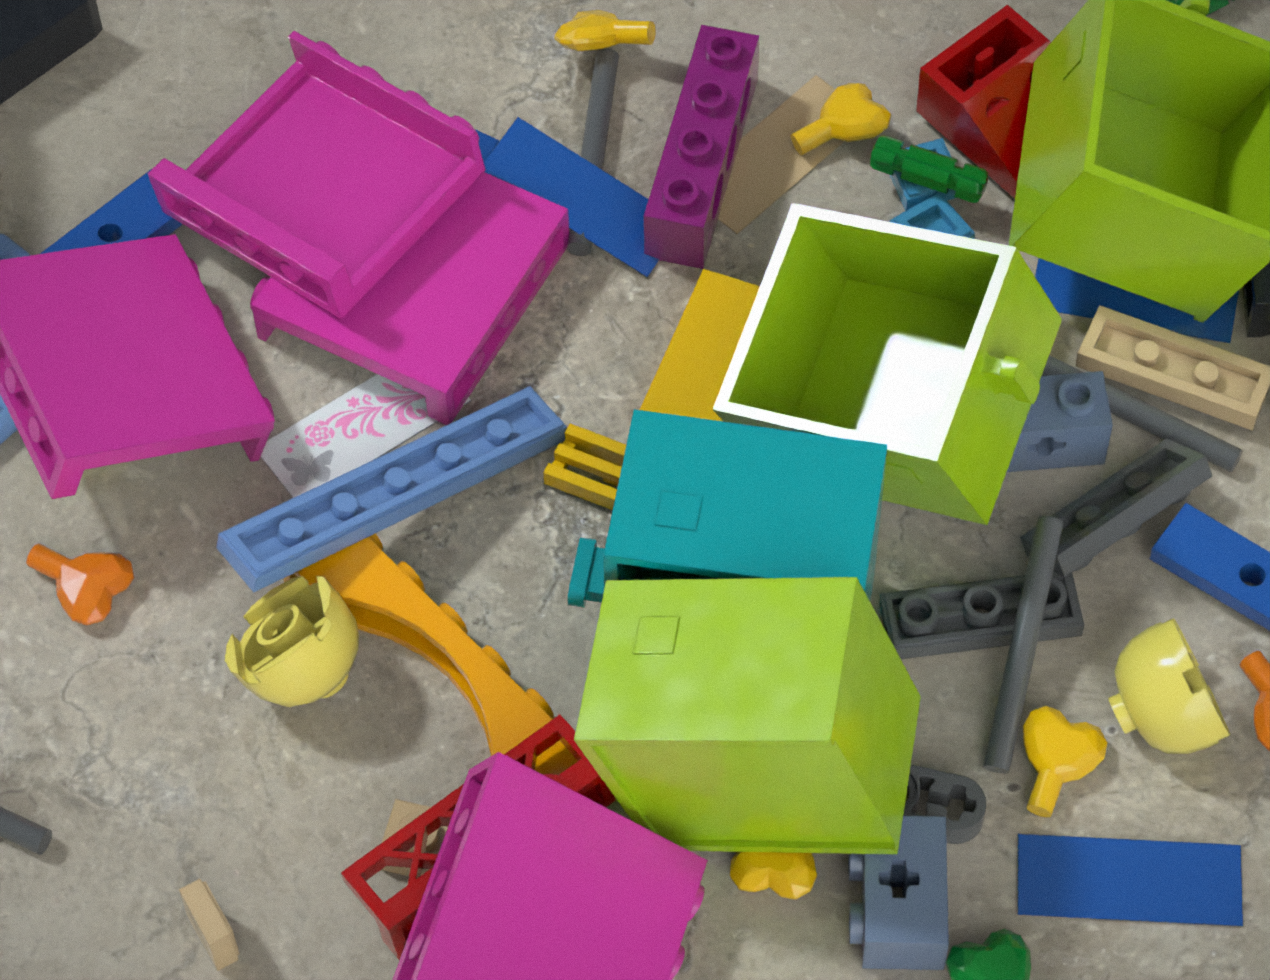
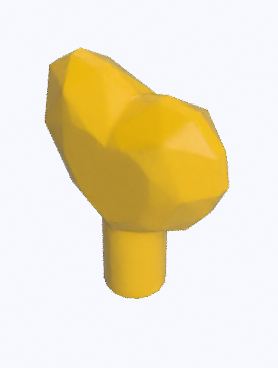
(602, 30)
(844, 116)
(1059, 754)
(784, 873)

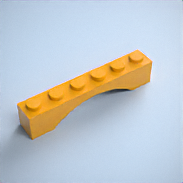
(392, 604)

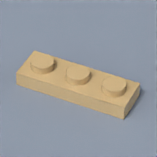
(1175, 367)

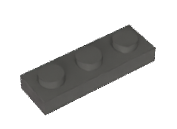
(1124, 503)

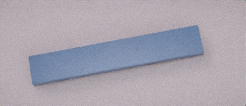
(390, 488)

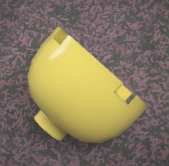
(296, 644)
(1166, 693)

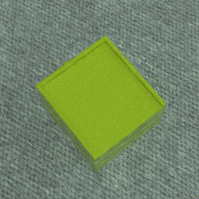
(1149, 153)
(897, 345)
(751, 714)

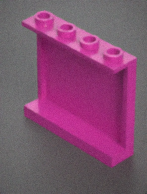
(325, 177)
(444, 302)
(120, 360)
(549, 888)

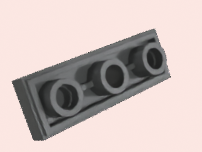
(946, 621)

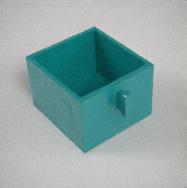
(736, 506)

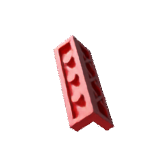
(398, 912)

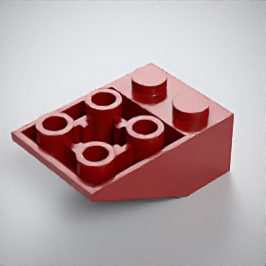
(981, 92)

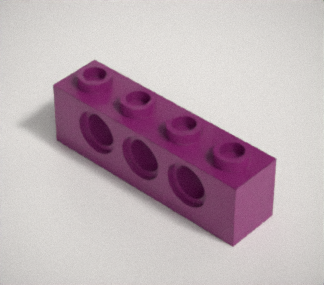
(701, 146)

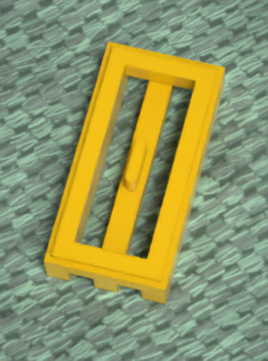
(589, 453)

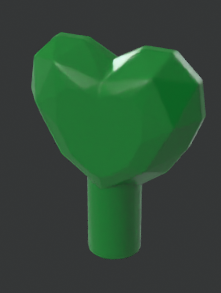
(999, 957)

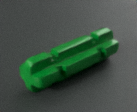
(929, 169)

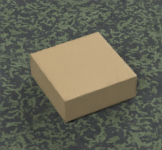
(210, 923)

